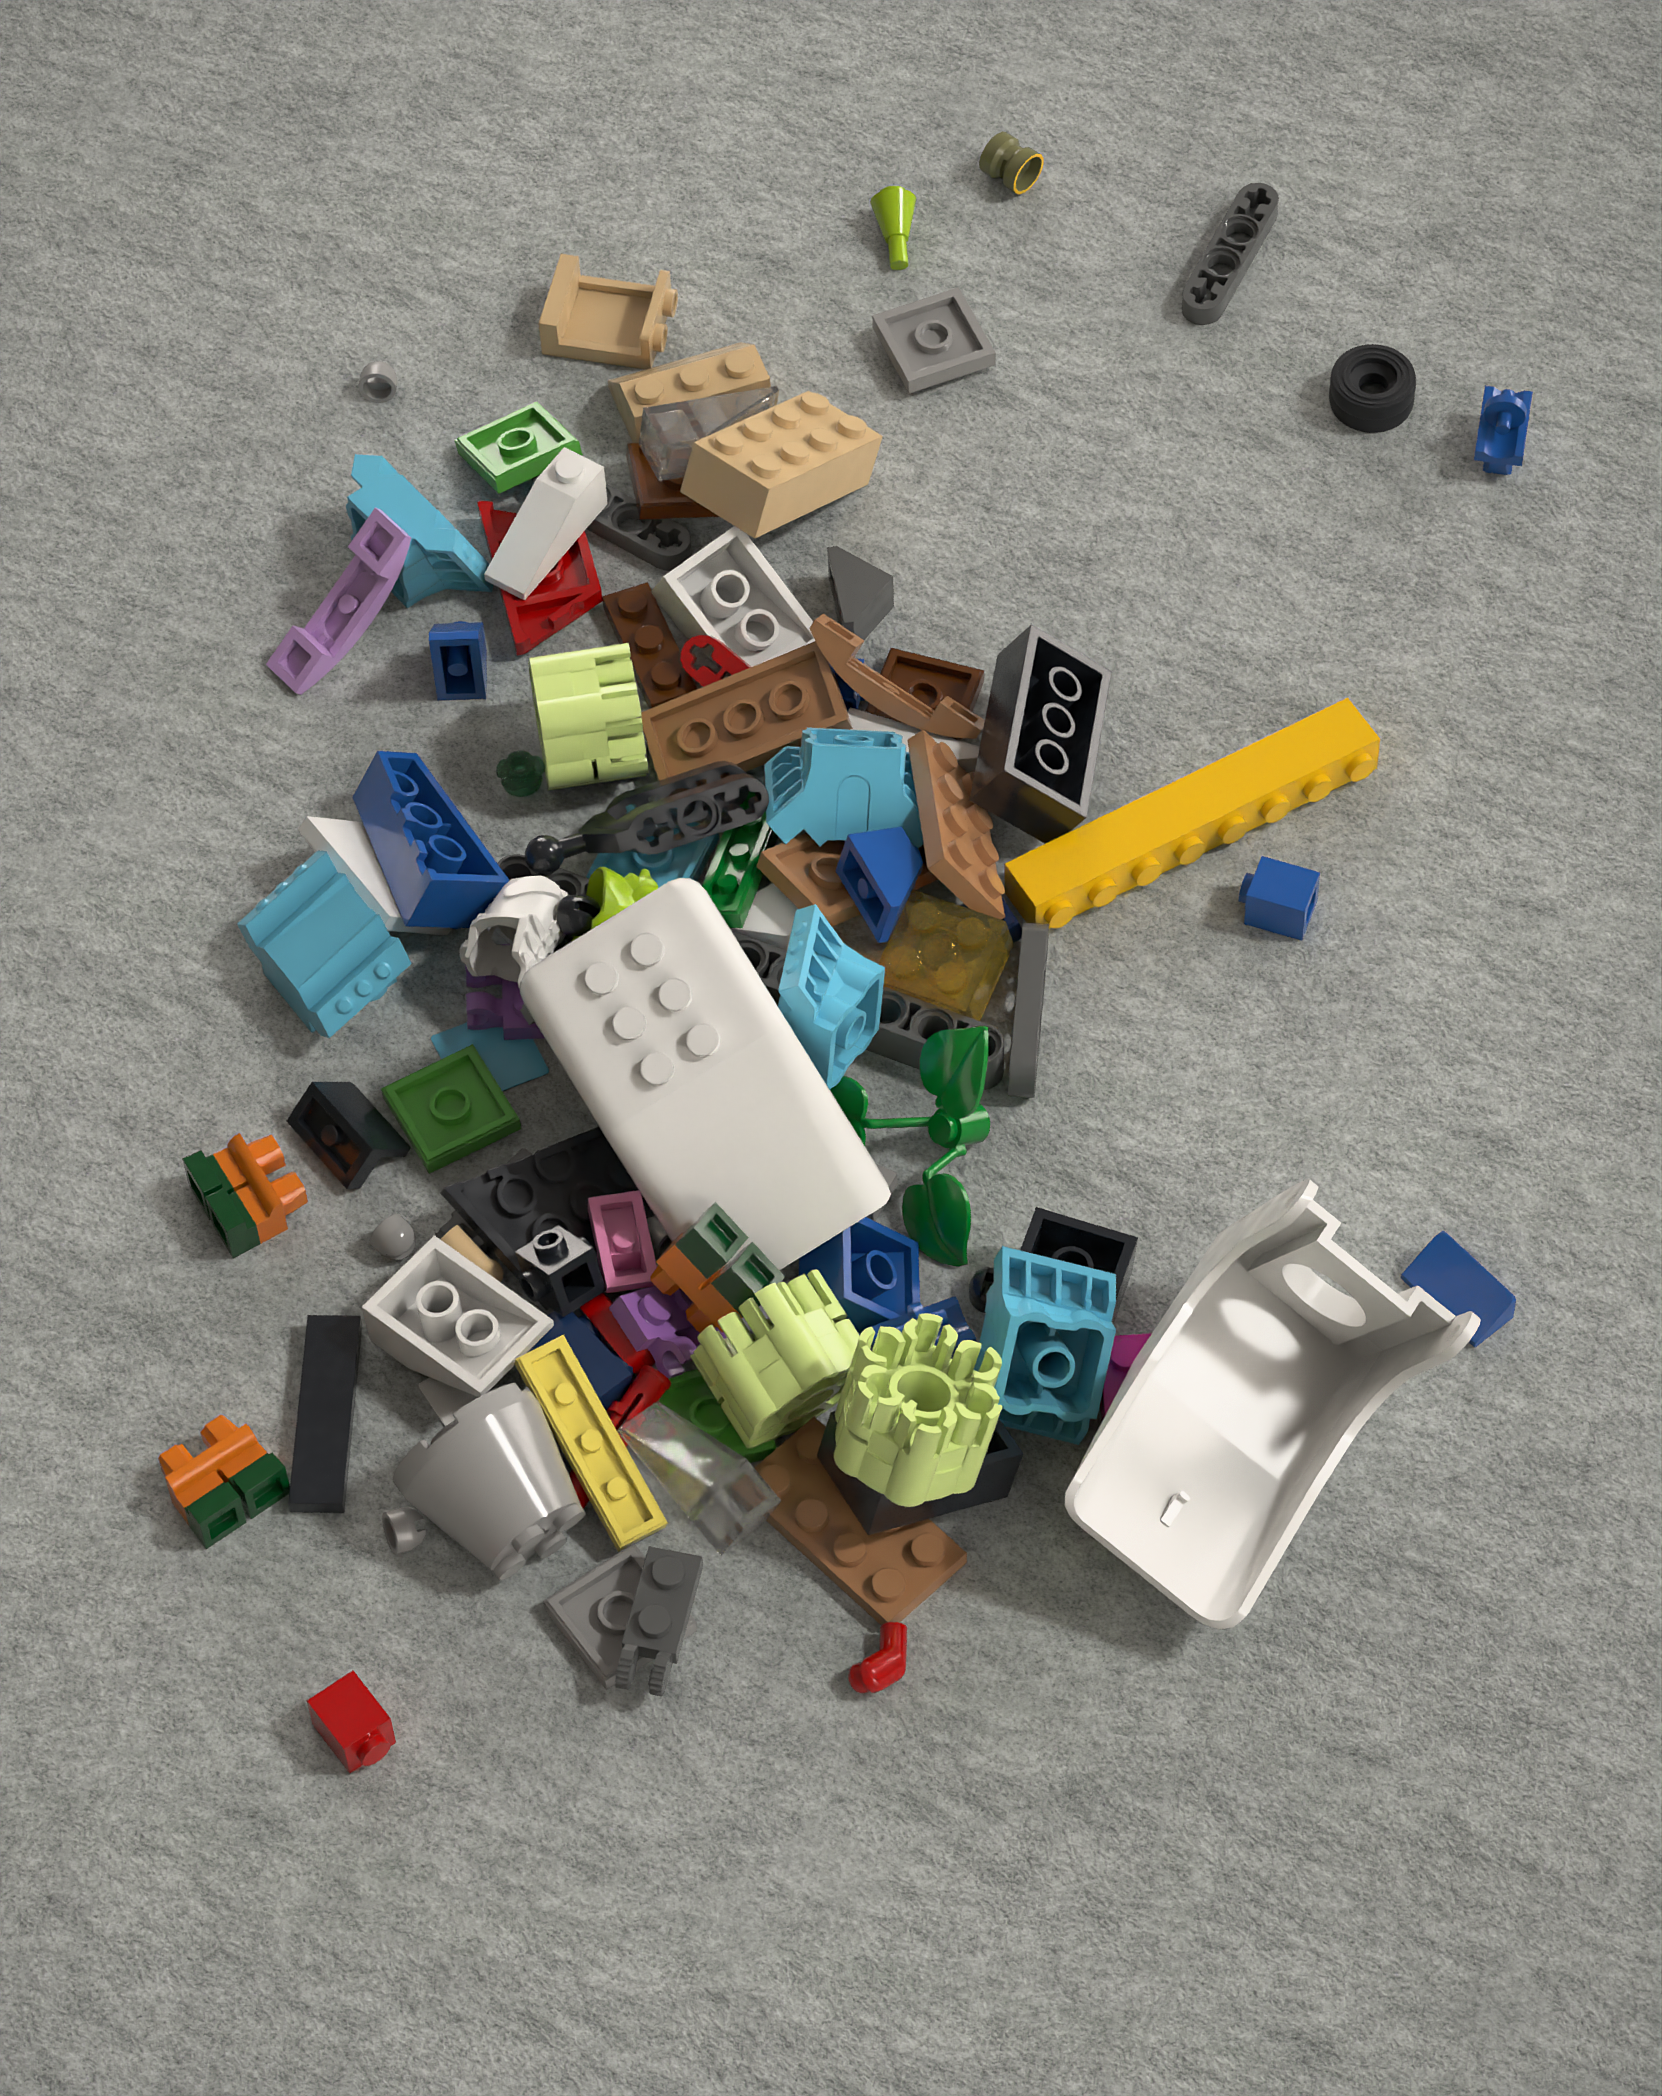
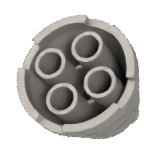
(494, 1481)

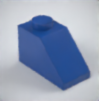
(459, 660)
(879, 875)

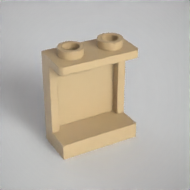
(605, 317)

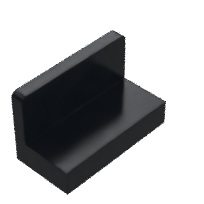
(345, 1131)

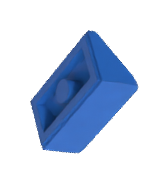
(1461, 1285)

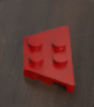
(558, 599)

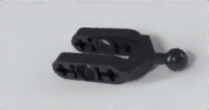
(623, 831)

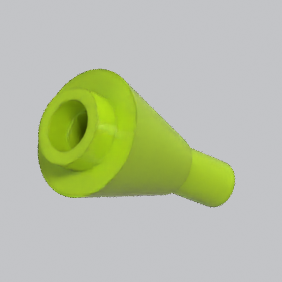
(894, 214)

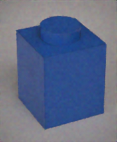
(1280, 897)

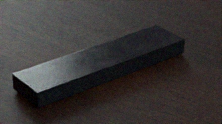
(325, 1414)

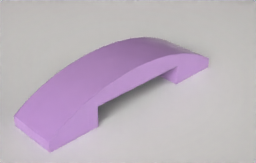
(348, 608)

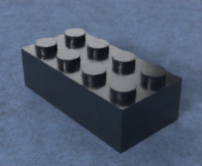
(1041, 736)

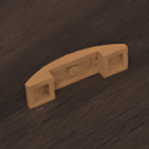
(840, 648)

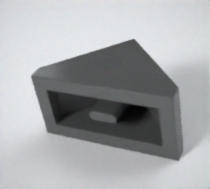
(859, 591)

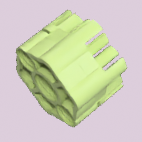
(588, 716)
(782, 1370)
(915, 1416)

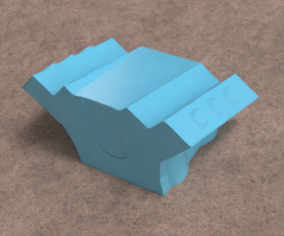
(437, 551)
(842, 786)
(323, 946)
(829, 995)
(1053, 1342)

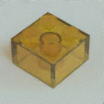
(946, 954)

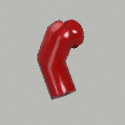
(885, 1665)

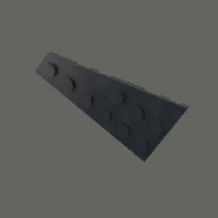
(540, 1192)

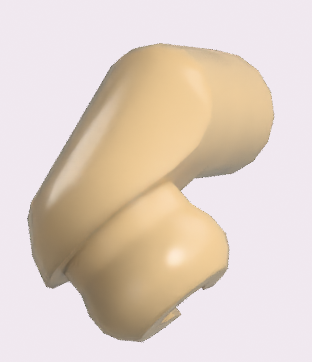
(465, 1246)

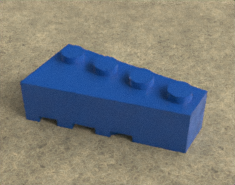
(425, 845)

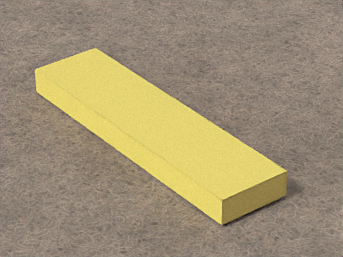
(591, 1443)

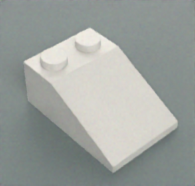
(736, 598)
(452, 1320)

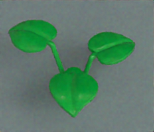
(954, 1071)

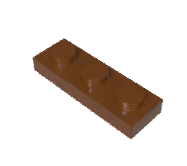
(653, 650)

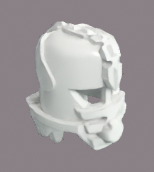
(524, 917)

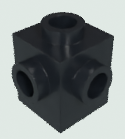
(560, 1270)

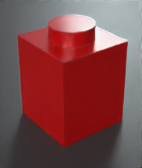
(352, 1722)

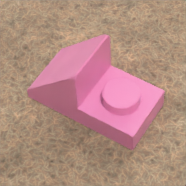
(622, 1241)

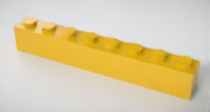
(1192, 816)

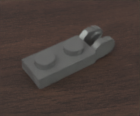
(659, 1616)

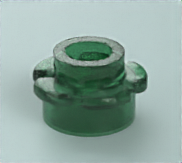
(521, 782)

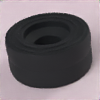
(1372, 365)

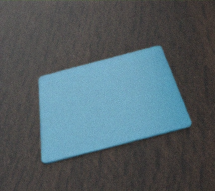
(507, 1060)

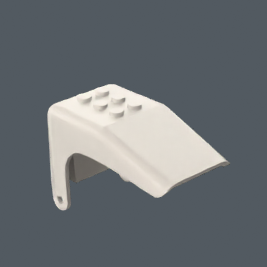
(701, 1077)
(1250, 1405)

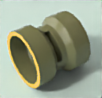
(1012, 163)

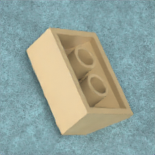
(696, 377)

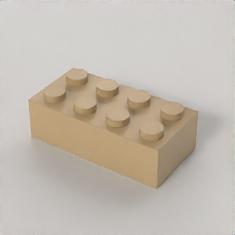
(781, 463)

